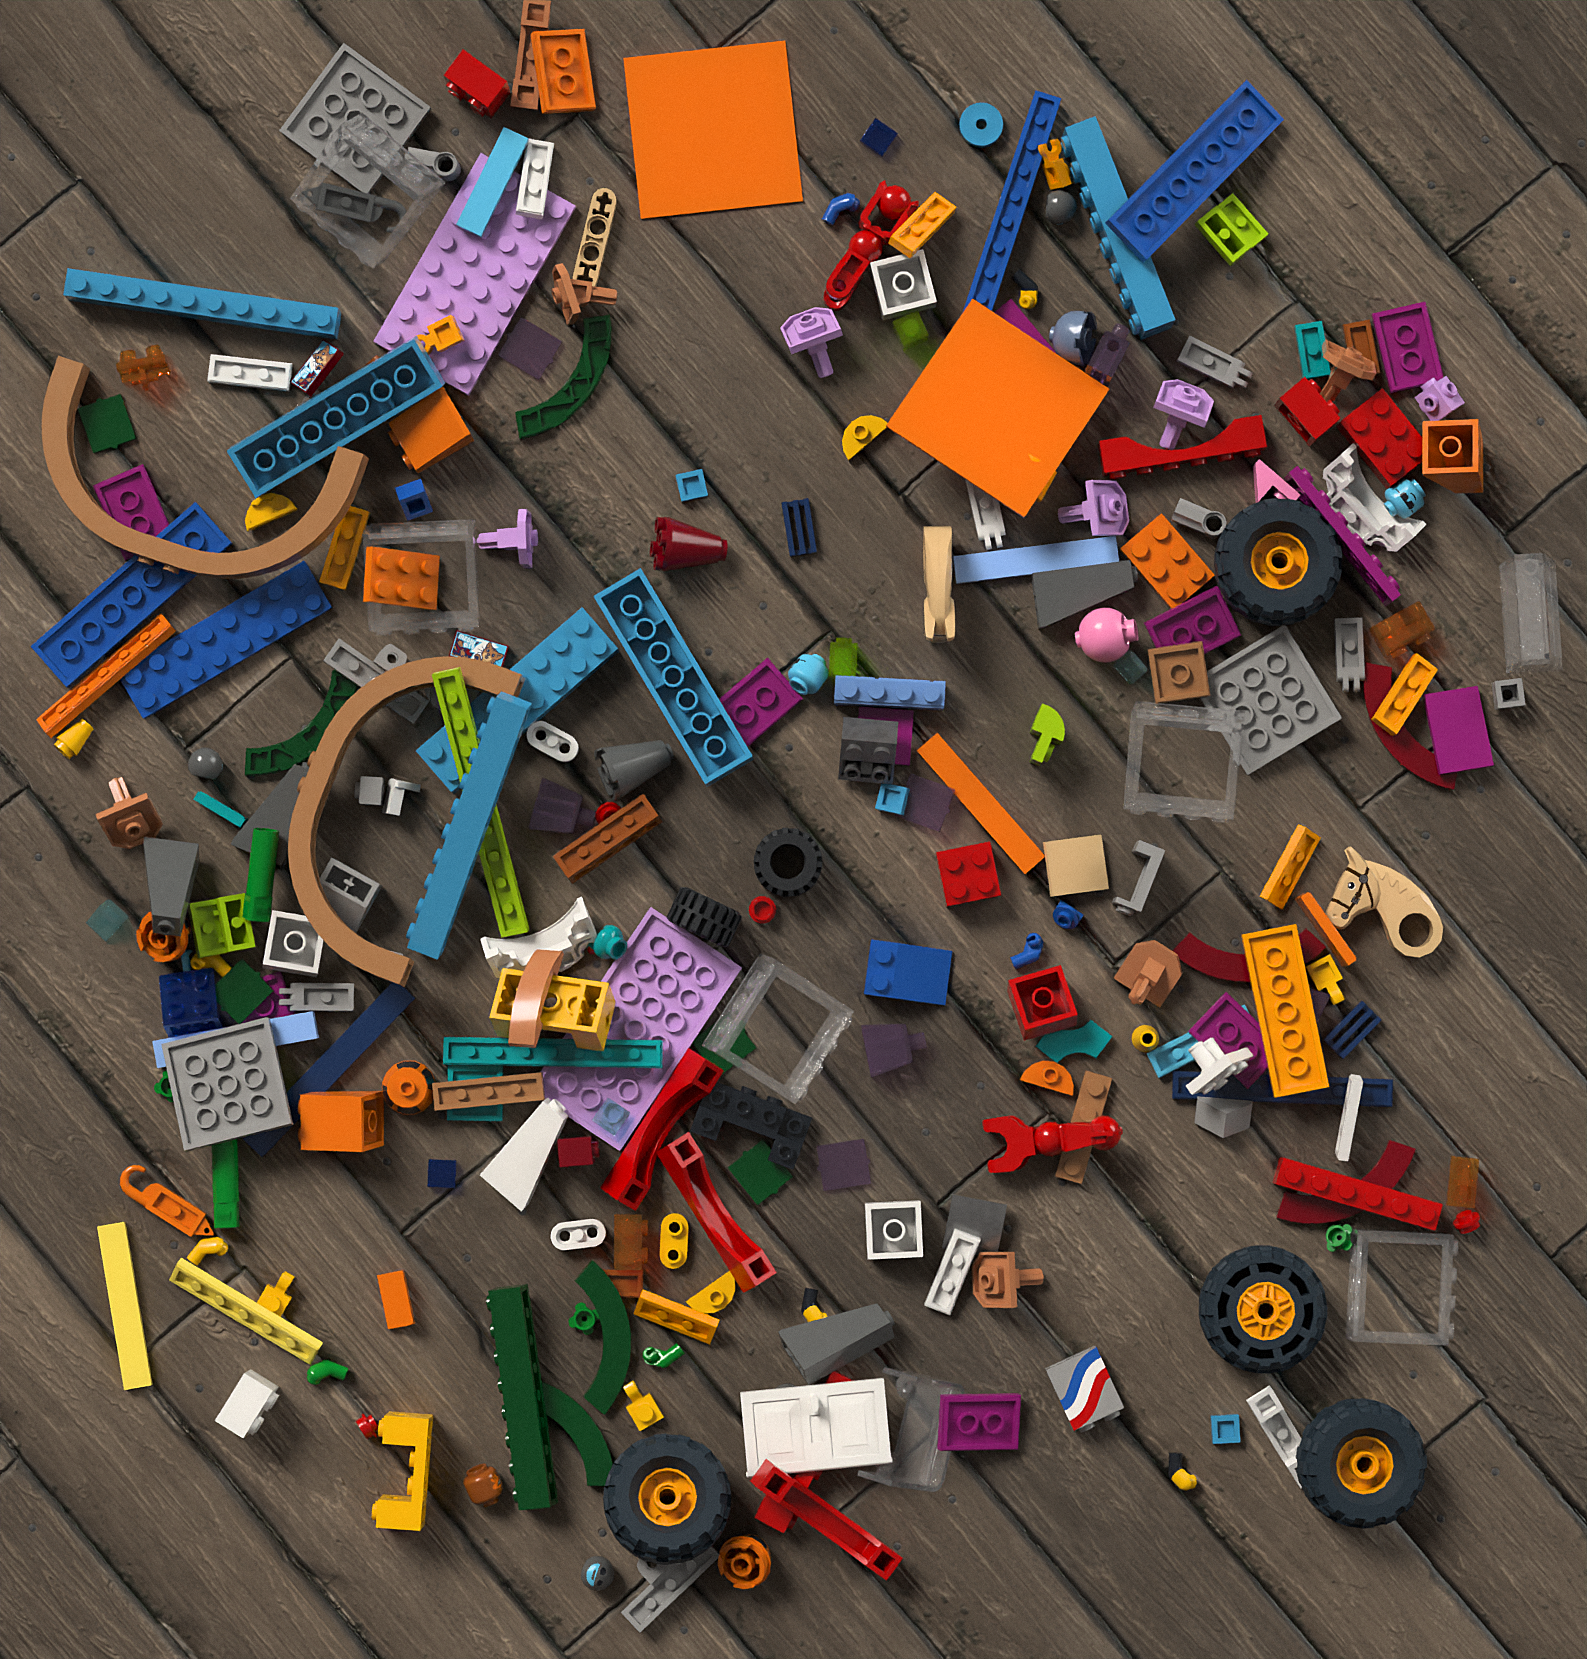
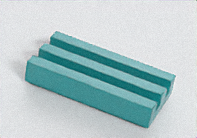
(220, 809)

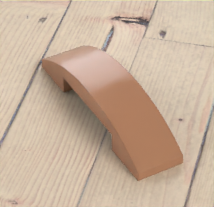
(525, 86)
(531, 996)

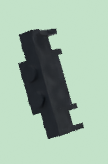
(756, 1114)

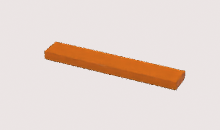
(105, 675)
(981, 803)

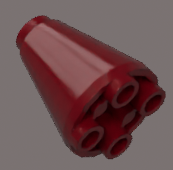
(684, 546)

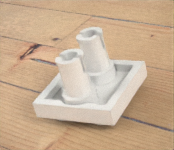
(1215, 1065)

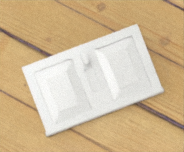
(816, 1426)

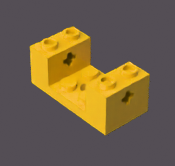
(581, 1008)
(398, 1510)

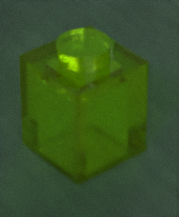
(910, 330)
(843, 657)

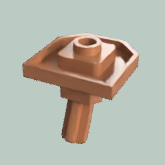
(577, 293)
(1346, 365)
(129, 818)
(1149, 972)
(997, 1279)

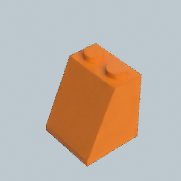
(429, 431)
(1453, 454)
(341, 1121)

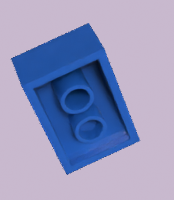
(907, 972)

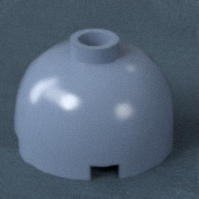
(1073, 337)

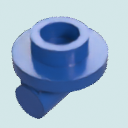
(1066, 915)

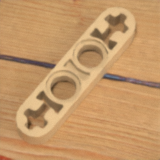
(592, 240)

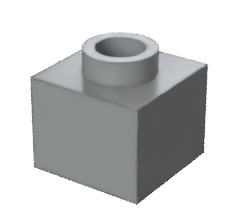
(1515, 687)
(370, 791)

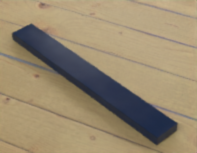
(339, 1057)
(1374, 1091)

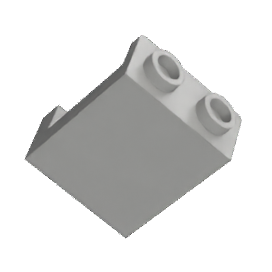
(1153, 859)

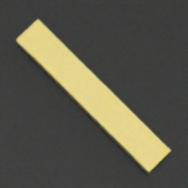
(124, 1305)
(245, 1311)

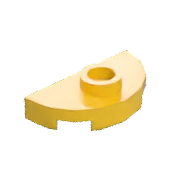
(861, 433)
(267, 509)
(715, 1295)

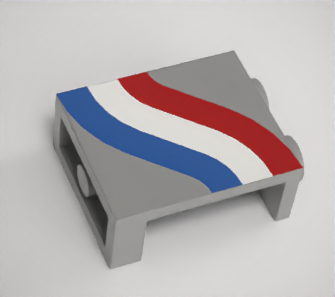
(1085, 1389)

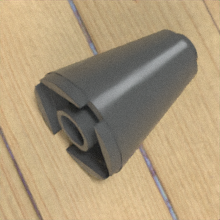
(631, 765)

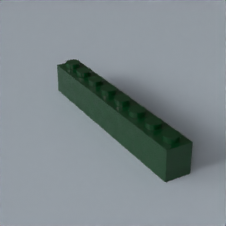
(522, 1397)

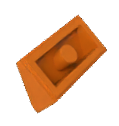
(396, 1299)

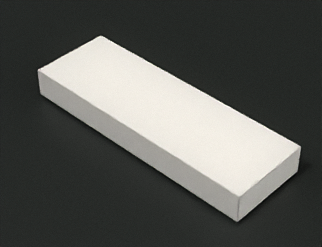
(534, 179)
(250, 372)
(1348, 1117)
(952, 1271)

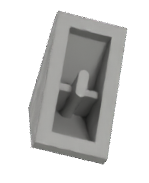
(1222, 1115)

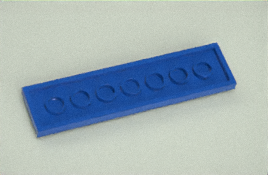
(1194, 171)
(124, 601)
(225, 639)

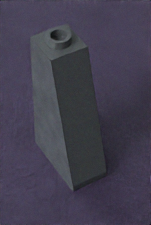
(1076, 589)
(275, 813)
(170, 881)
(836, 1340)

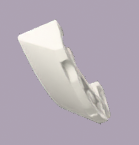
(1362, 507)
(568, 935)

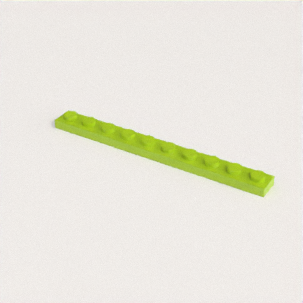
(494, 849)

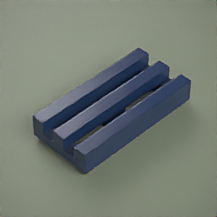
(795, 504)
(1368, 1013)

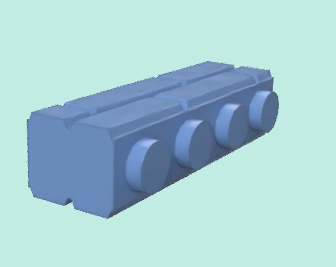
(889, 693)

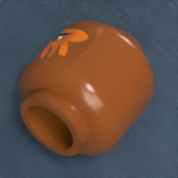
(483, 1485)

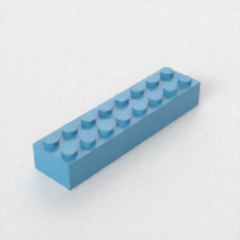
(1104, 195)
(336, 416)
(550, 676)
(673, 677)

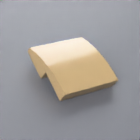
(1075, 865)

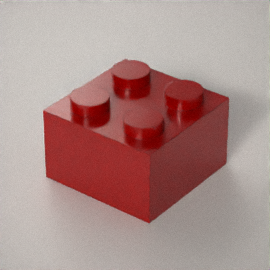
(476, 84)
(1308, 410)
(968, 874)
(1042, 1002)

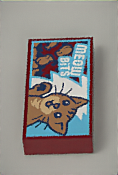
(317, 367)
(478, 648)

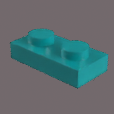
(1309, 344)

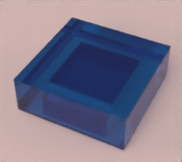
(878, 137)
(442, 1173)

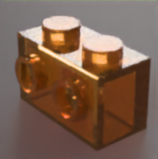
(628, 1241)

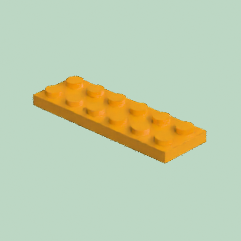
(1285, 1010)

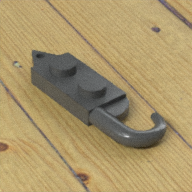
(352, 203)

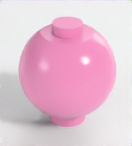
(1106, 634)

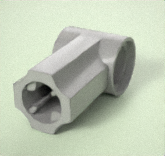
(434, 160)
(1195, 518)

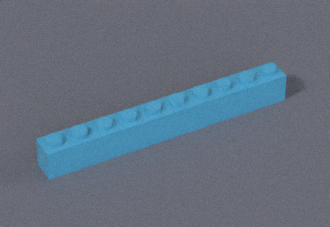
(202, 303)
(469, 824)

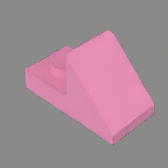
(1267, 479)

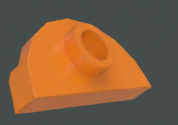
(1049, 1075)

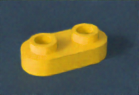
(674, 1241)

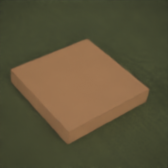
(1178, 672)

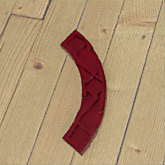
(1402, 745)
(1232, 965)
(1320, 1210)

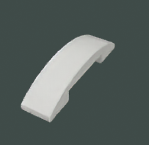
(1277, 1427)

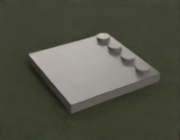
(343, 91)
(1277, 692)
(227, 1084)

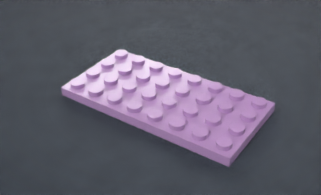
(475, 279)
(661, 992)

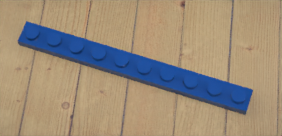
(1013, 200)

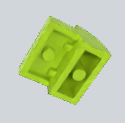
(1231, 229)
(1049, 728)
(220, 926)

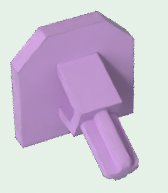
(810, 332)
(1183, 404)
(1104, 509)
(519, 538)

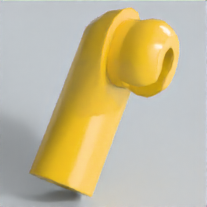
(215, 962)
(205, 1246)

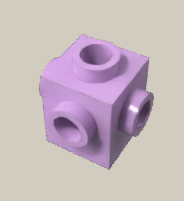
(1439, 398)

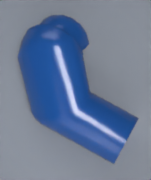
(840, 204)
(1031, 951)

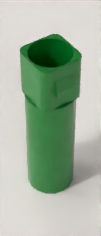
(261, 875)
(225, 1184)

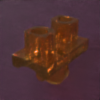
(143, 369)
(1462, 1182)

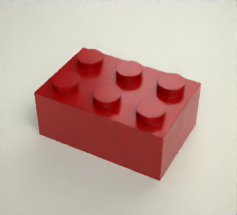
(1383, 438)

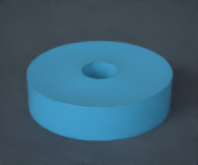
(981, 137)

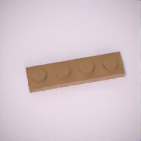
(488, 1091)
(1087, 1107)

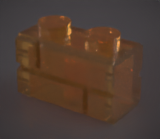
(1402, 629)

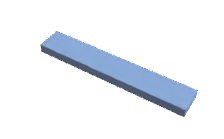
(1034, 559)
(285, 1031)

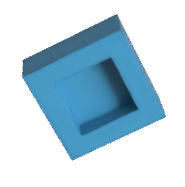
(691, 485)
(892, 798)
(1225, 1428)

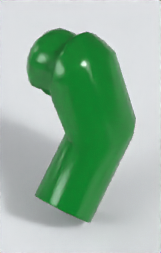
(661, 1358)
(323, 1369)

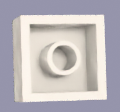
(902, 285)
(292, 945)
(893, 1229)
(247, 1403)

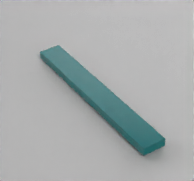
(552, 1053)

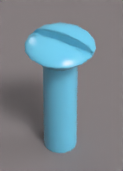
(186, 960)

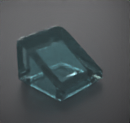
(1130, 667)
(107, 919)
(611, 1116)

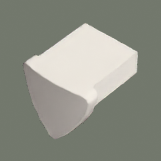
(395, 795)

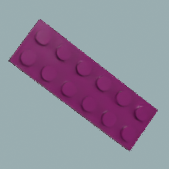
(1351, 544)

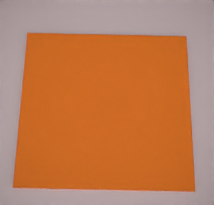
(713, 129)
(993, 402)

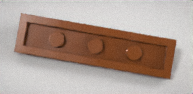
(607, 839)

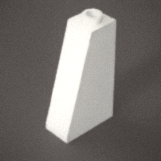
(523, 1159)

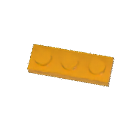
(922, 225)
(344, 549)
(1404, 694)
(1290, 866)
(676, 1316)

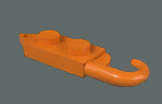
(167, 1205)

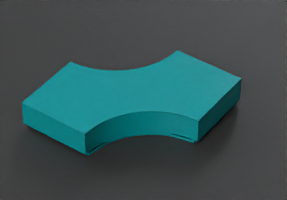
(1087, 1039)

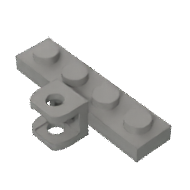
(362, 670)
(665, 1586)

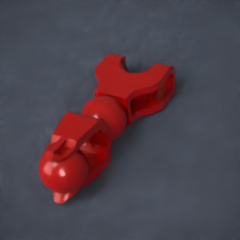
(868, 243)
(1048, 1139)

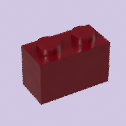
(577, 1151)

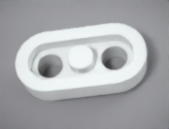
(553, 741)
(578, 1234)

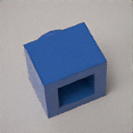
(414, 499)

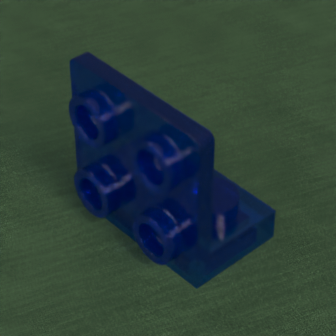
(189, 1002)

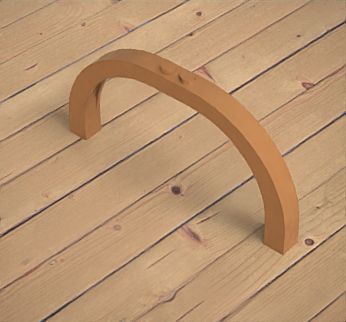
(309, 532)
(319, 780)

